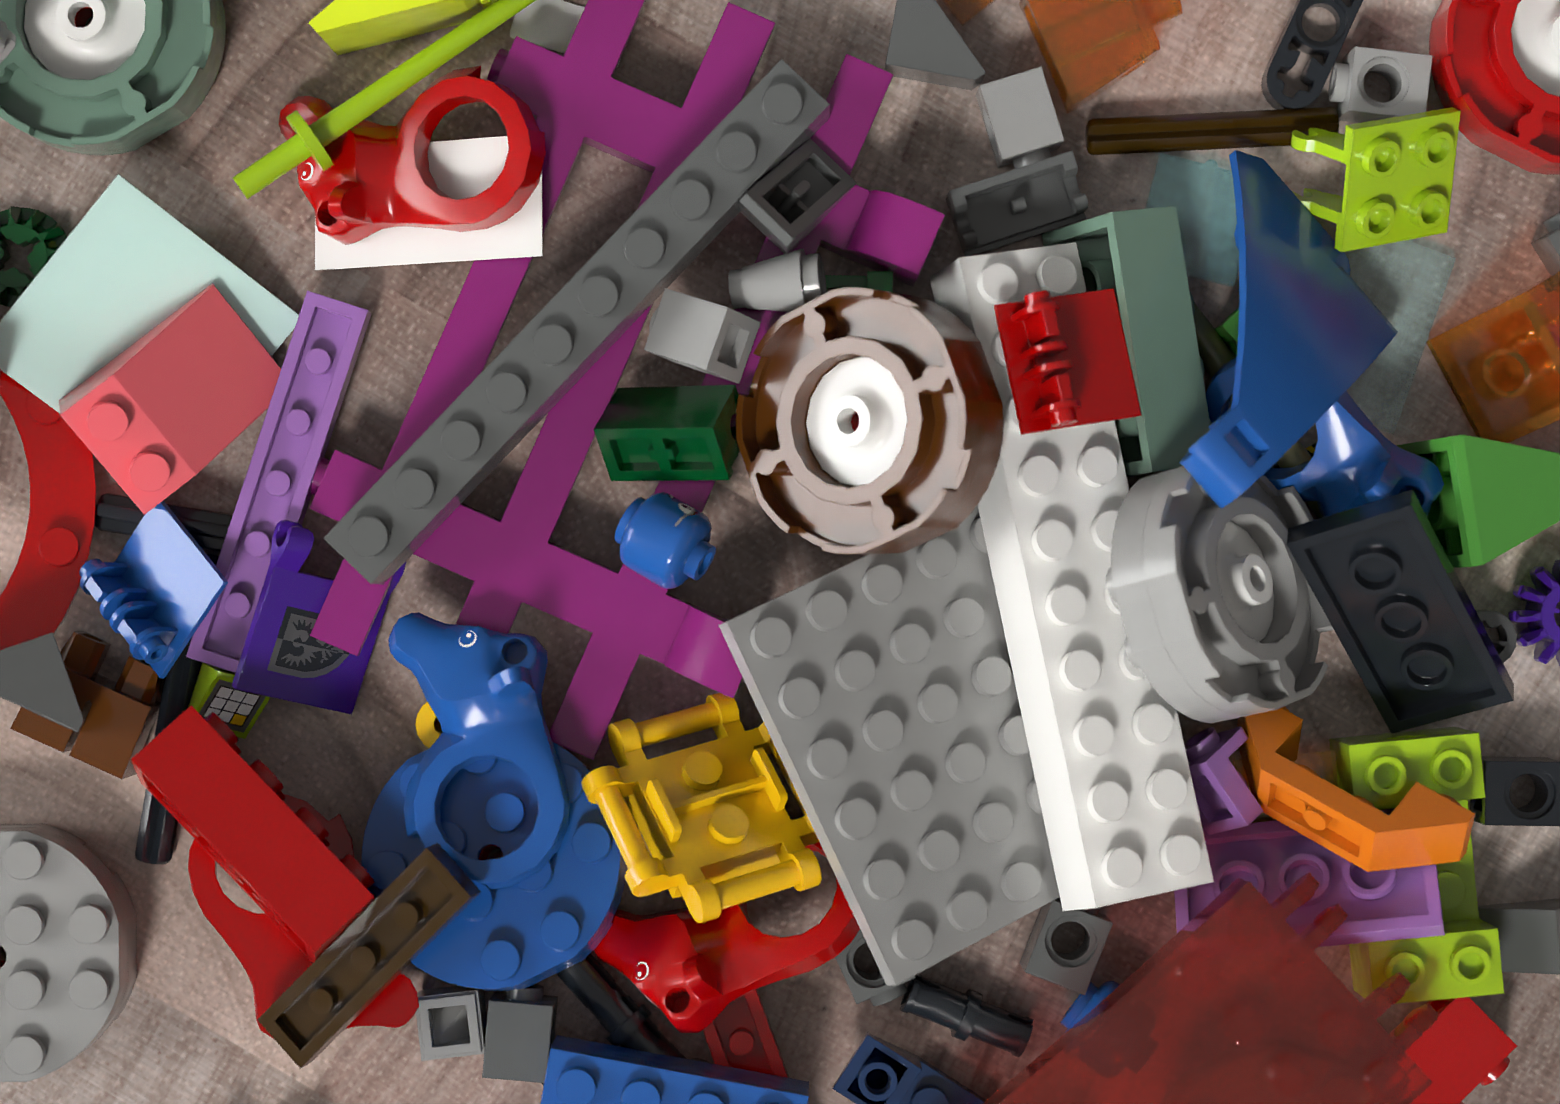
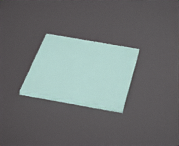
(115, 283)

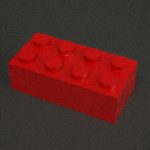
(252, 833)

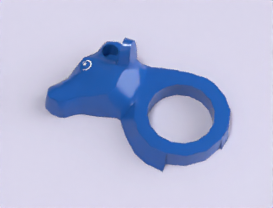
(488, 707)

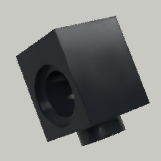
(1498, 777)

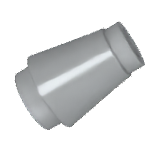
(778, 282)

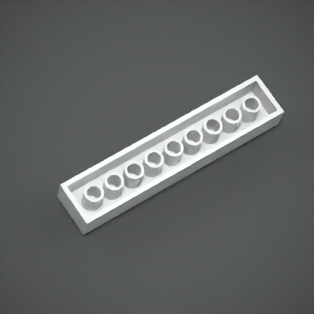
(1094, 726)

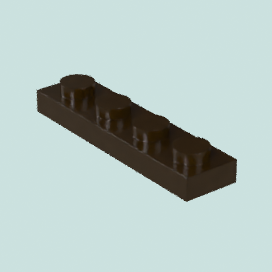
(369, 955)

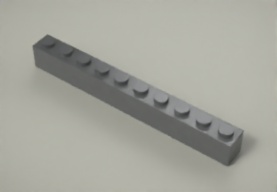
(577, 326)

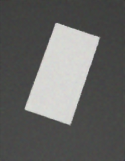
(461, 172)

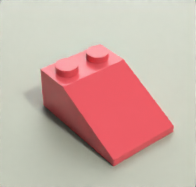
(173, 398)

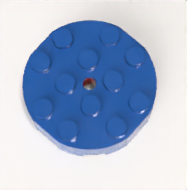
(519, 931)

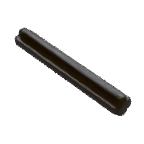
(1204, 130)

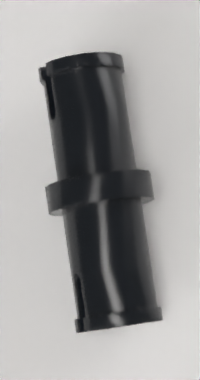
(967, 1015)

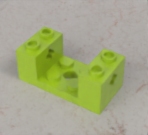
(1468, 955)

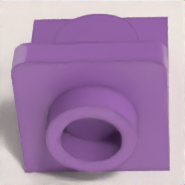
(1219, 788)

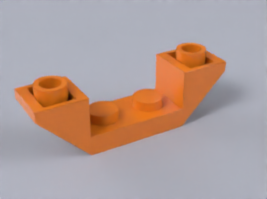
(1418, 832)

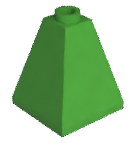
(1490, 495)

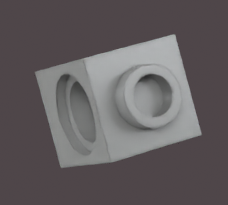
(1405, 72)
(1020, 118)
(701, 335)

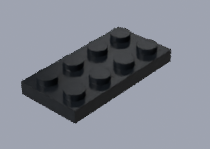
(1401, 612)

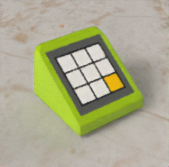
(235, 707)

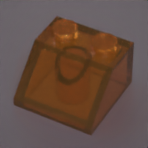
(1506, 363)

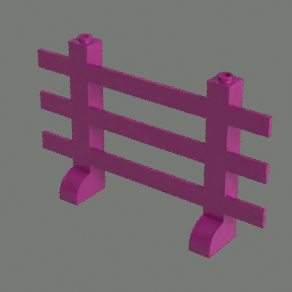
(513, 556)

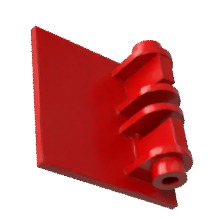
(1067, 360)

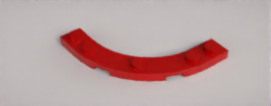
(58, 521)

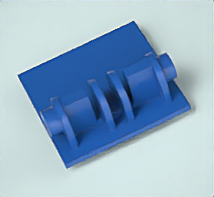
(155, 588)

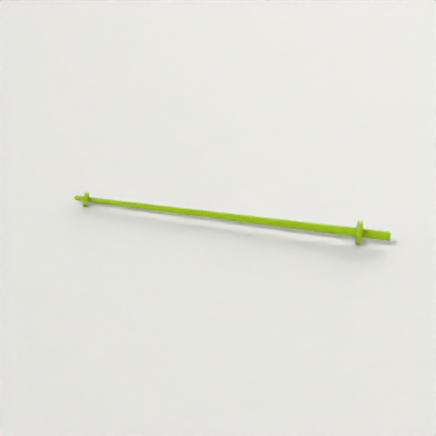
(313, 138)

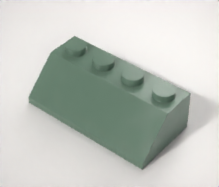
(1145, 264)

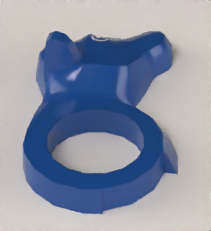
(1350, 460)

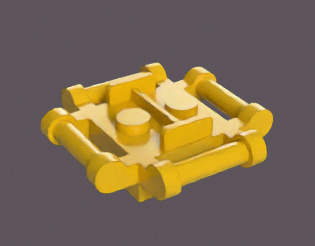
(704, 811)

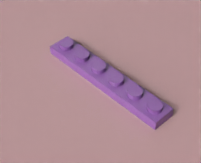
(282, 466)

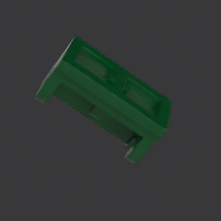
(669, 433)

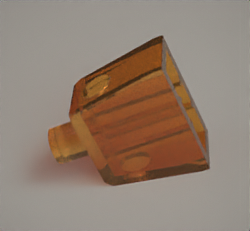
(1095, 41)

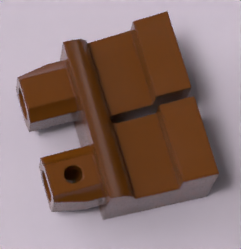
(114, 713)

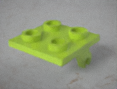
(1394, 177)

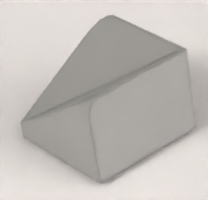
(451, 1022)

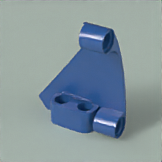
(1299, 334)

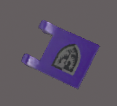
(280, 653)

